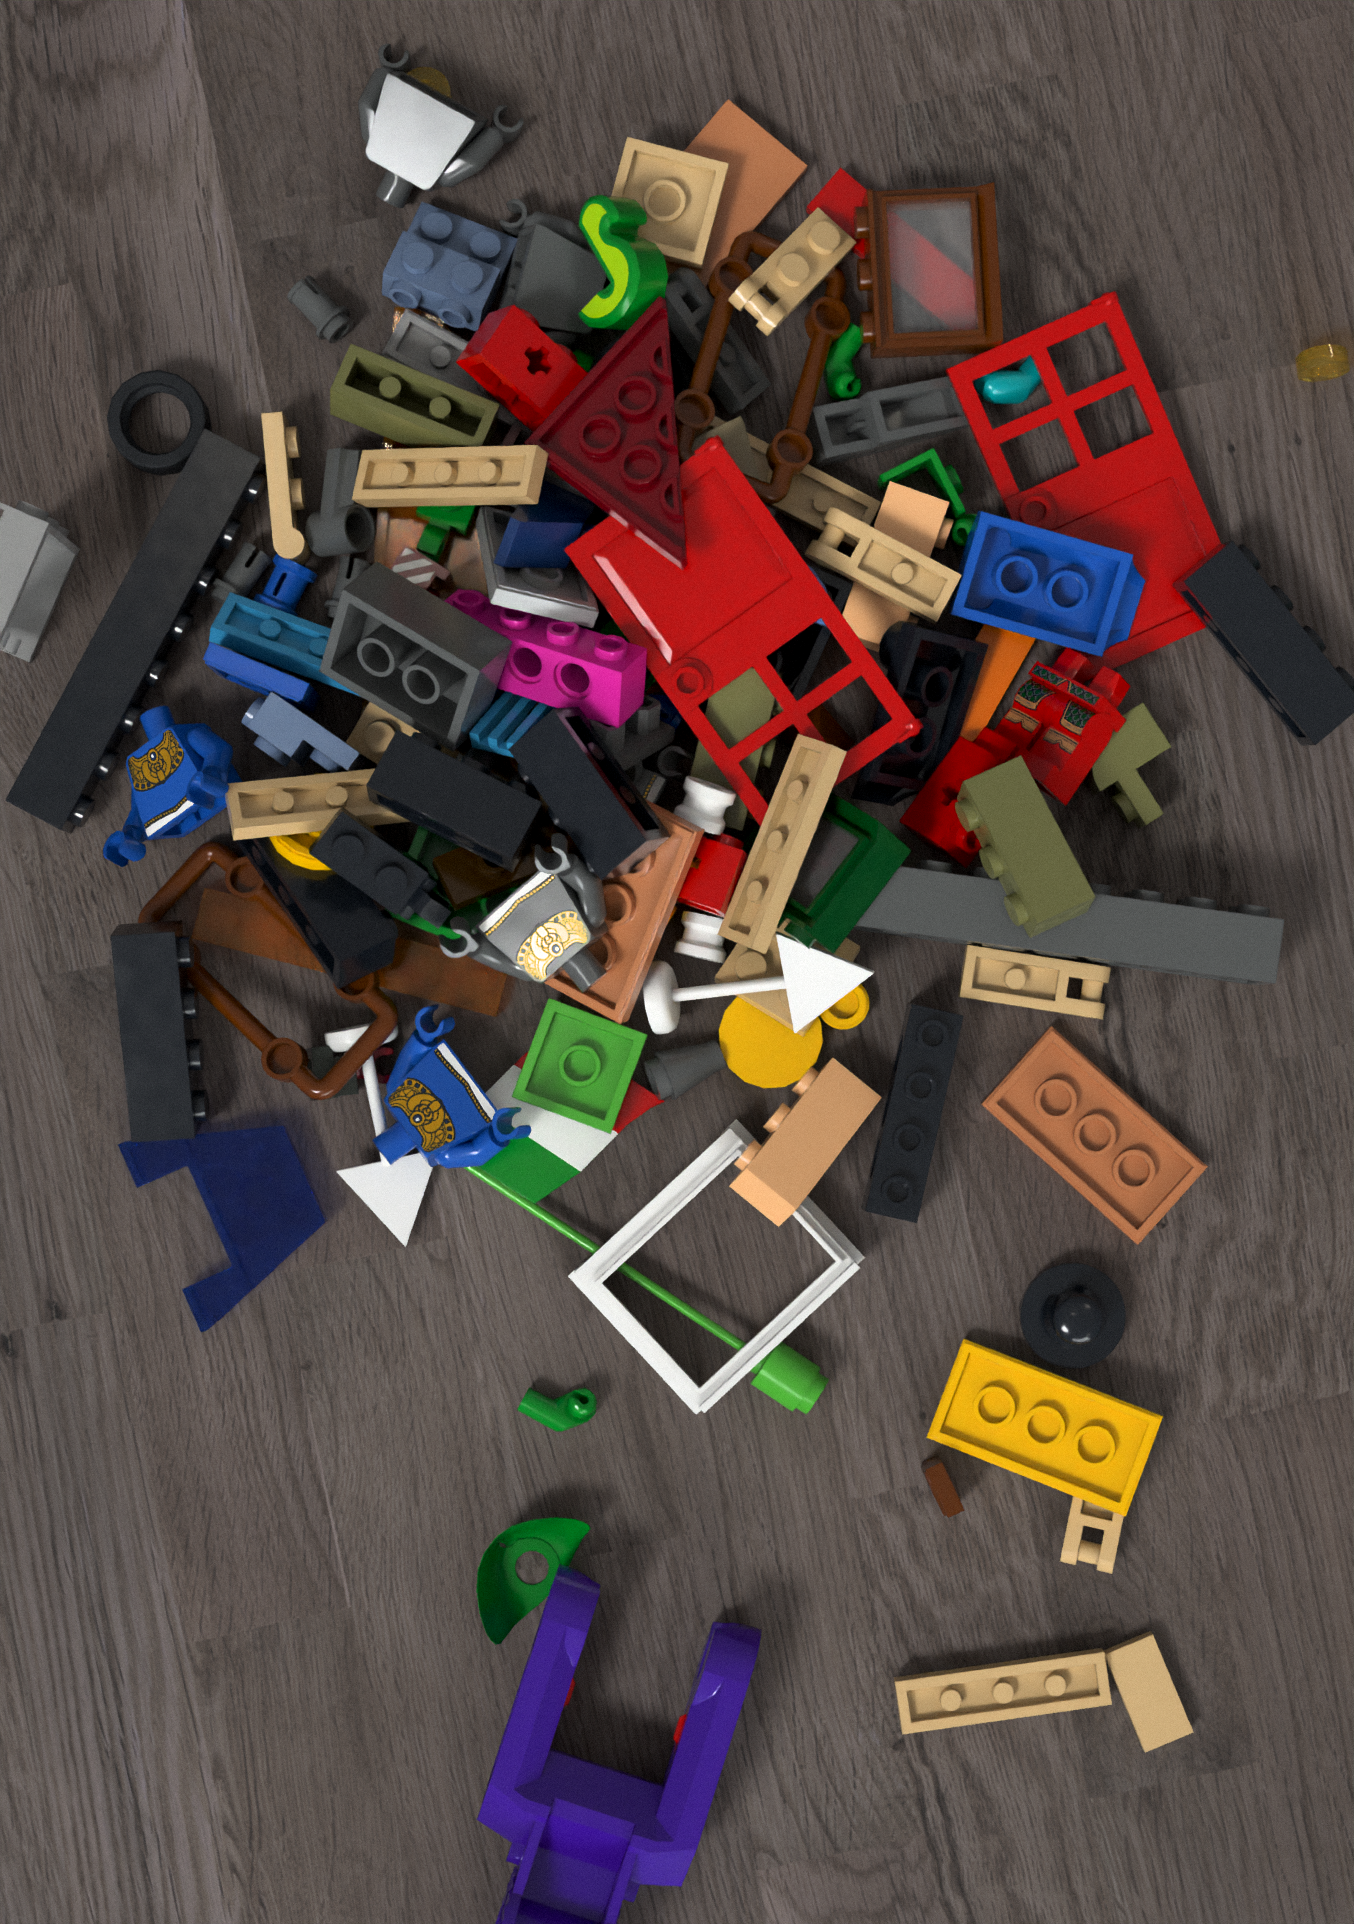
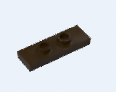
(472, 878)

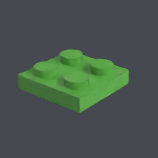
(579, 1066)

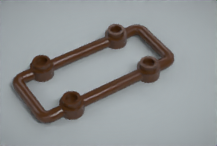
(824, 324)
(281, 1056)

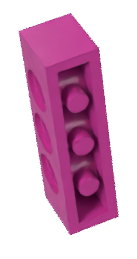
(563, 662)

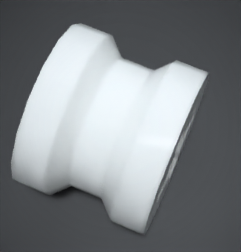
(705, 804)
(701, 937)

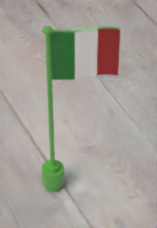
(562, 1149)

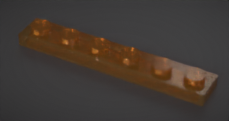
(414, 971)

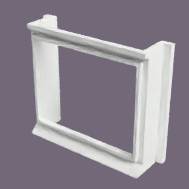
(654, 1215)

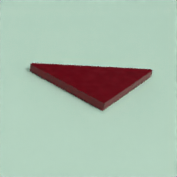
(620, 436)

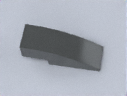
(883, 421)

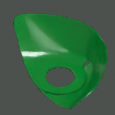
(500, 1593)

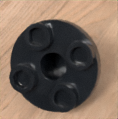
(1072, 1315)

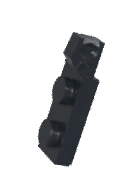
(379, 868)

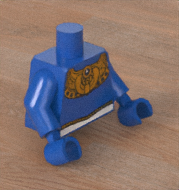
(175, 784)
(441, 1105)

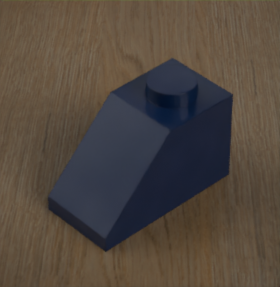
(543, 530)

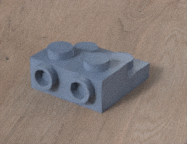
(448, 267)
(290, 734)

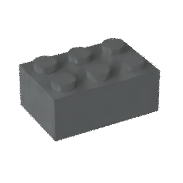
(414, 655)

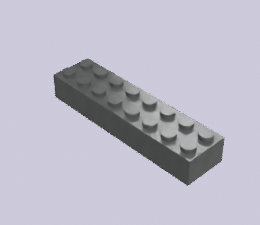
(1115, 930)

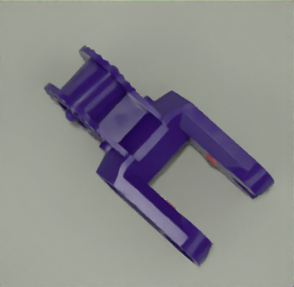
(586, 1829)

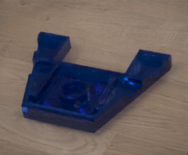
(253, 1196)

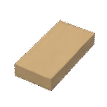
(1147, 1691)

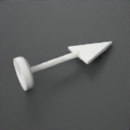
(810, 977)
(387, 1189)

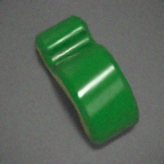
(630, 262)

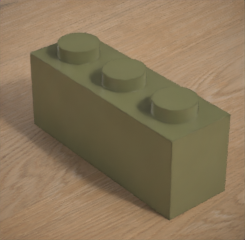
(409, 404)
(734, 715)
(1023, 847)

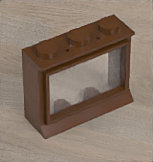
(929, 271)

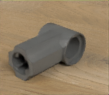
(340, 523)

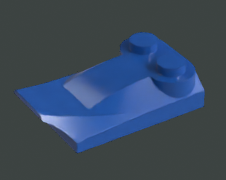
(1046, 585)

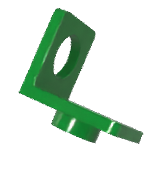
(944, 479)

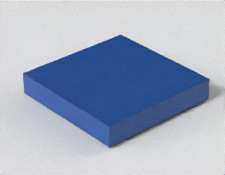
(261, 678)

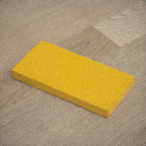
(1045, 1427)

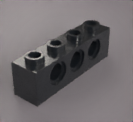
(912, 1113)

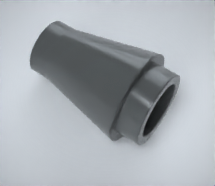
(682, 1068)

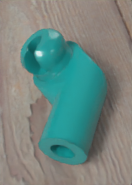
(1009, 386)

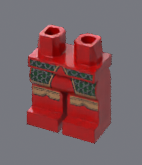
(1060, 723)

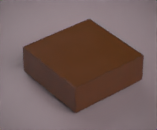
(941, 1486)

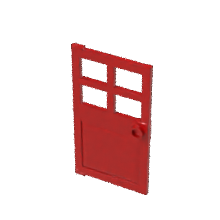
(1126, 500)
(727, 613)

